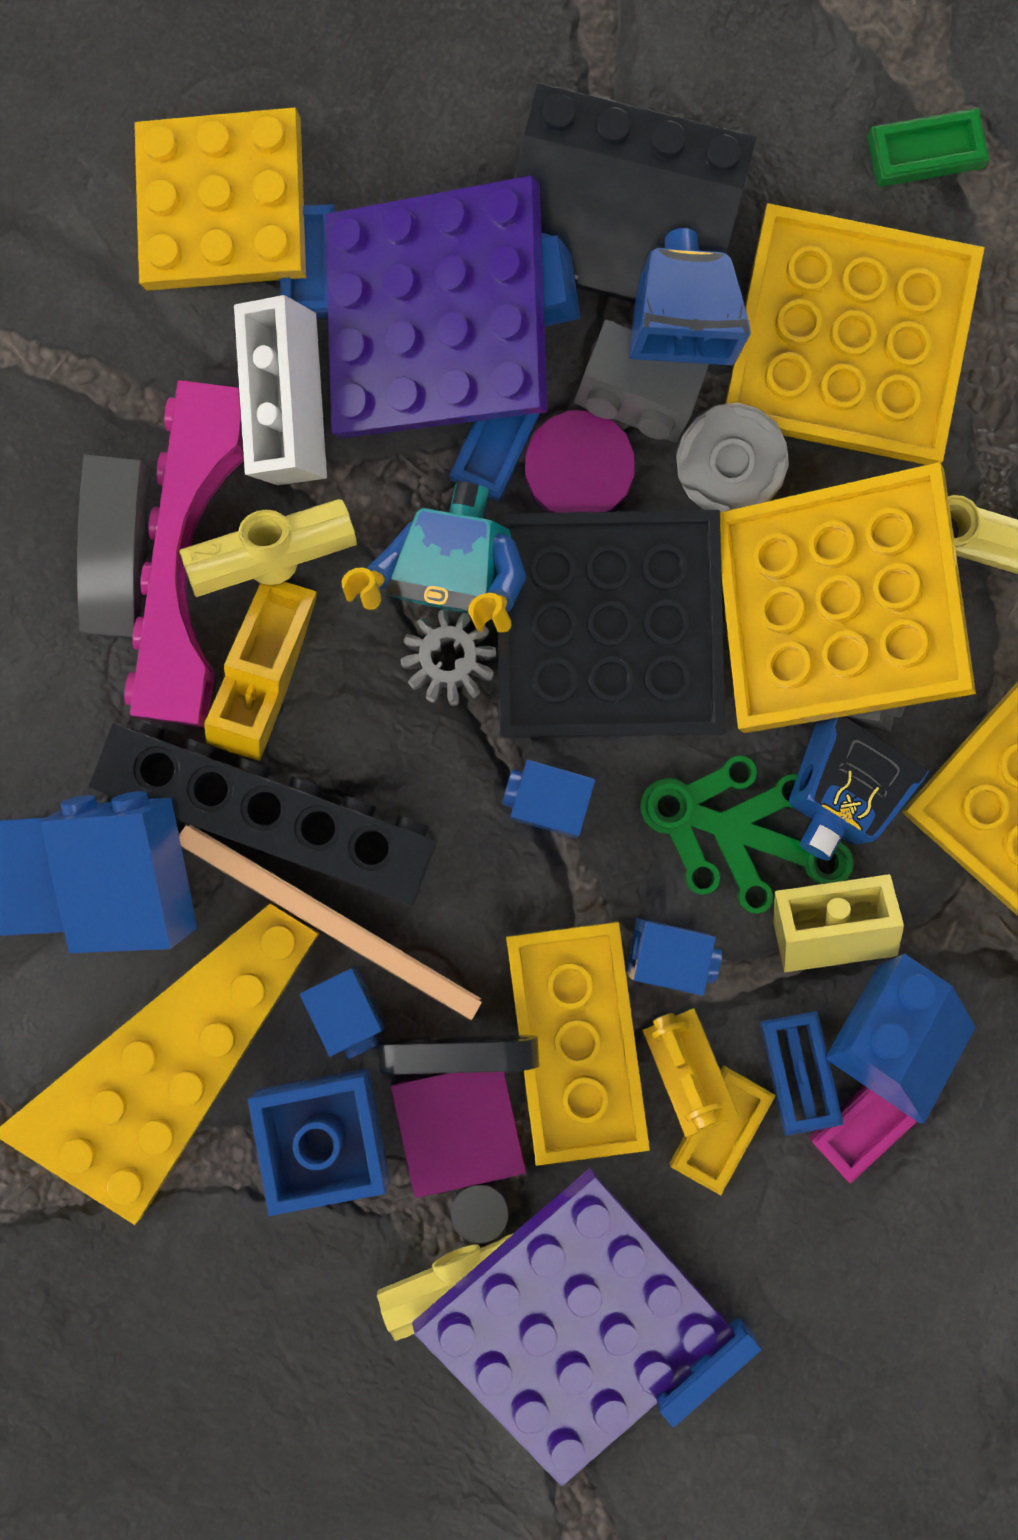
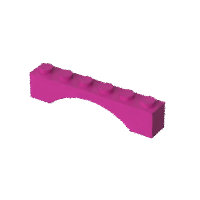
(204, 448)

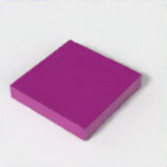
(457, 1130)

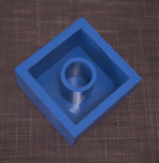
(319, 1141)

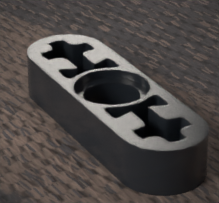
(458, 1054)

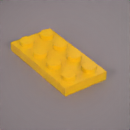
(588, 1082)

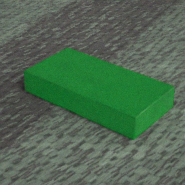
(928, 147)

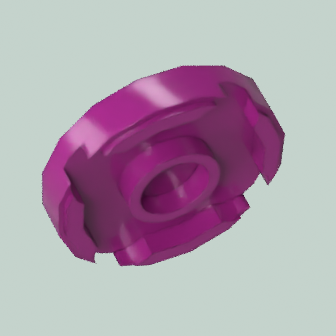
(579, 464)

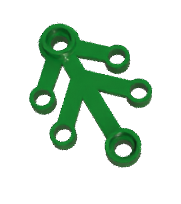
(733, 831)

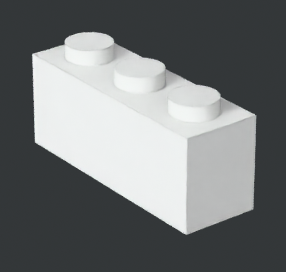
(280, 391)

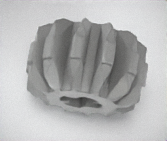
(432, 647)

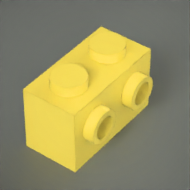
(837, 923)

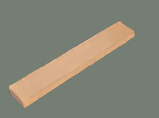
(329, 922)

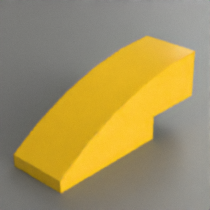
(259, 669)

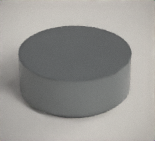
(479, 1212)

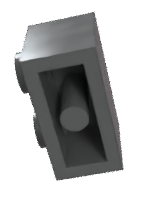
(640, 393)

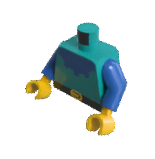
(448, 563)

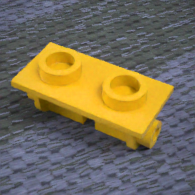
(690, 1072)

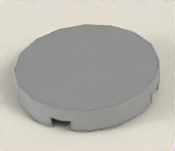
(731, 457)

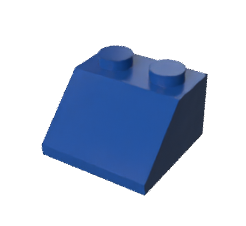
(904, 1036)

